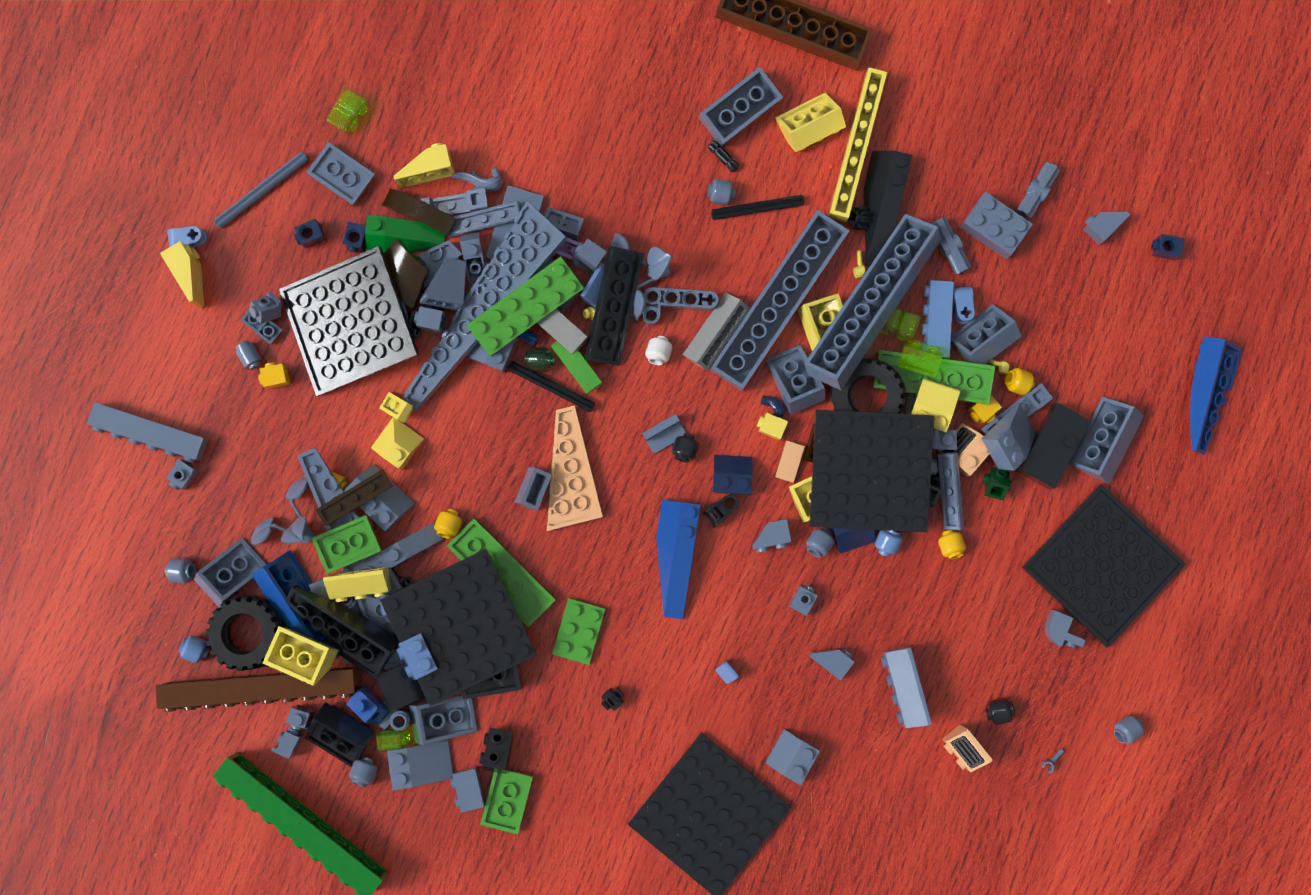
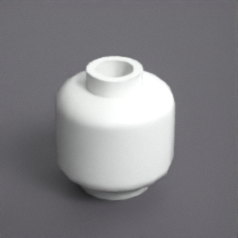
(658, 350)

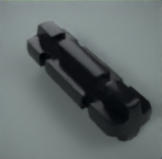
(723, 156)

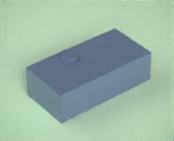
(740, 106)

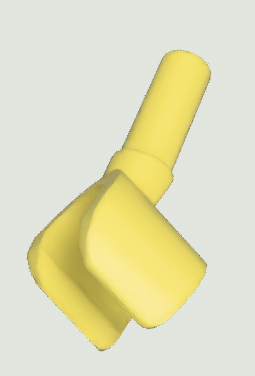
(860, 270)
(1003, 366)

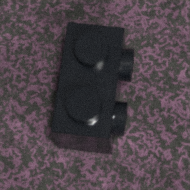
(497, 750)

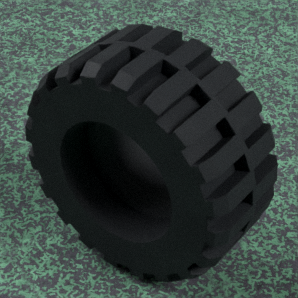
(877, 369)
(220, 631)

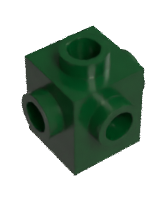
(997, 483)

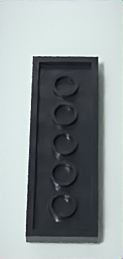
(614, 306)

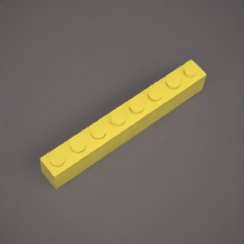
(857, 145)

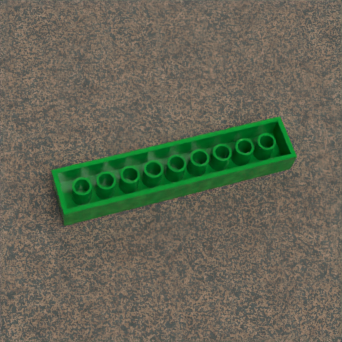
(300, 824)

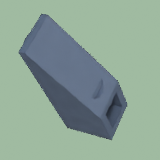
(473, 255)

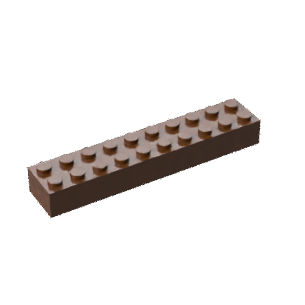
(253, 689)

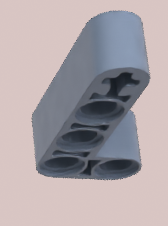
(681, 303)

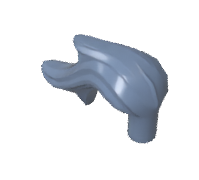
(491, 184)

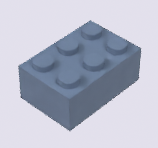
(996, 225)

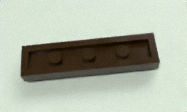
(354, 497)

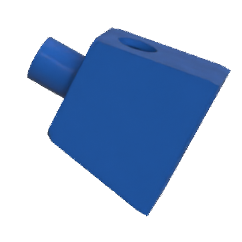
(367, 704)

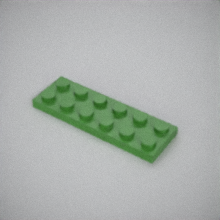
(525, 306)
(970, 378)
(524, 590)

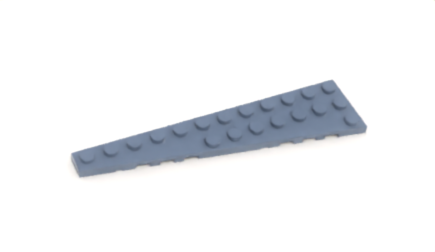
(520, 257)
(325, 488)

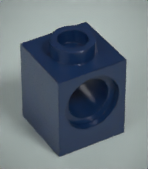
(351, 230)
(317, 237)
(1175, 245)

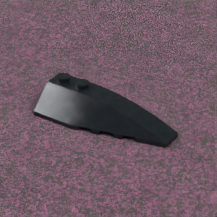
(883, 197)
(353, 634)

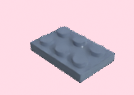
(341, 174)

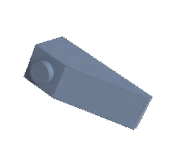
(410, 546)

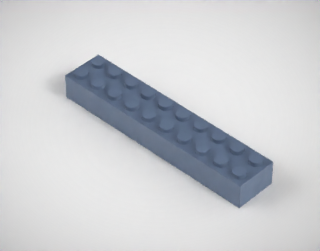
(779, 300)
(873, 301)

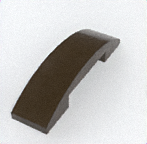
(419, 211)

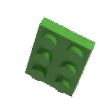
(346, 544)
(578, 631)
(506, 801)

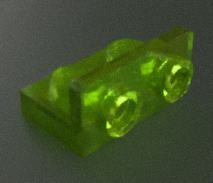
(921, 358)

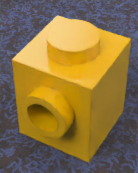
(274, 375)
(984, 413)

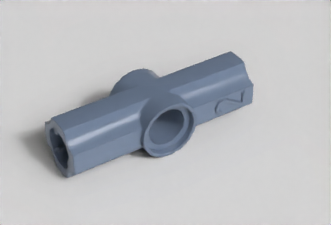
(1038, 190)
(951, 247)

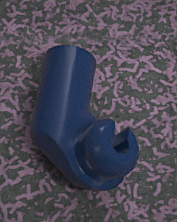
(776, 405)

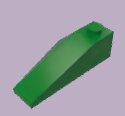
(415, 235)

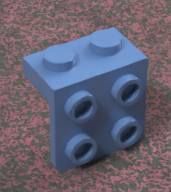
(416, 656)

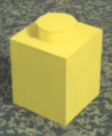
(772, 426)

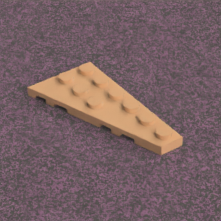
(572, 485)

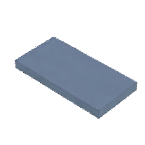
(512, 194)

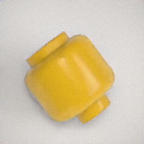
(1019, 381)
(448, 524)
(952, 544)

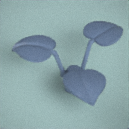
(657, 268)
(297, 531)

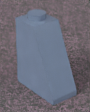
(447, 285)

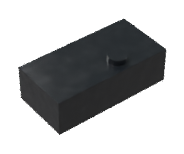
(1054, 446)

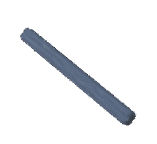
(261, 189)

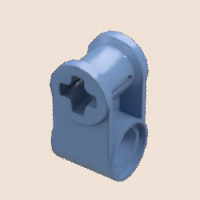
(186, 236)
(963, 302)

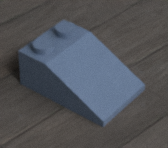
(497, 361)
(793, 382)
(1010, 439)
(229, 572)
(442, 720)
(420, 764)

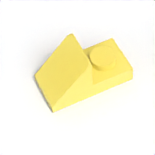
(396, 407)

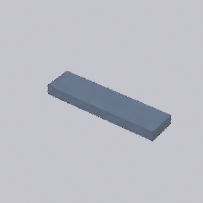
(485, 219)
(951, 491)

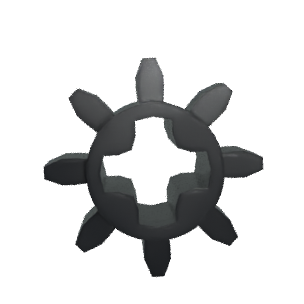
(860, 218)
(612, 699)

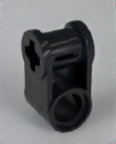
(720, 510)

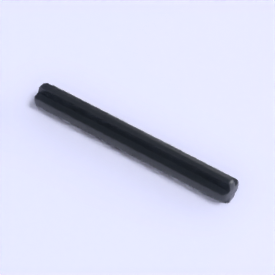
(757, 207)
(551, 386)

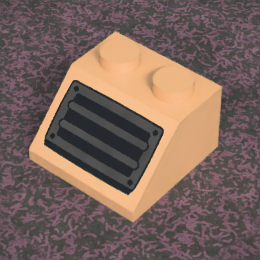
(970, 449)
(966, 749)

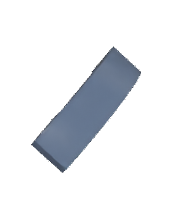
(461, 203)
(1030, 403)

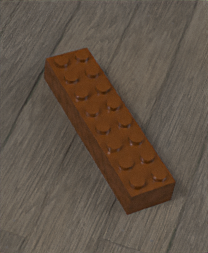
(800, 27)

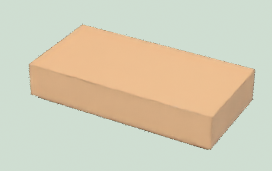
(789, 461)

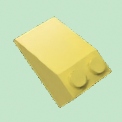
(428, 166)
(187, 271)

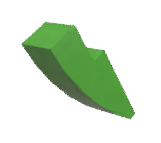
(578, 368)

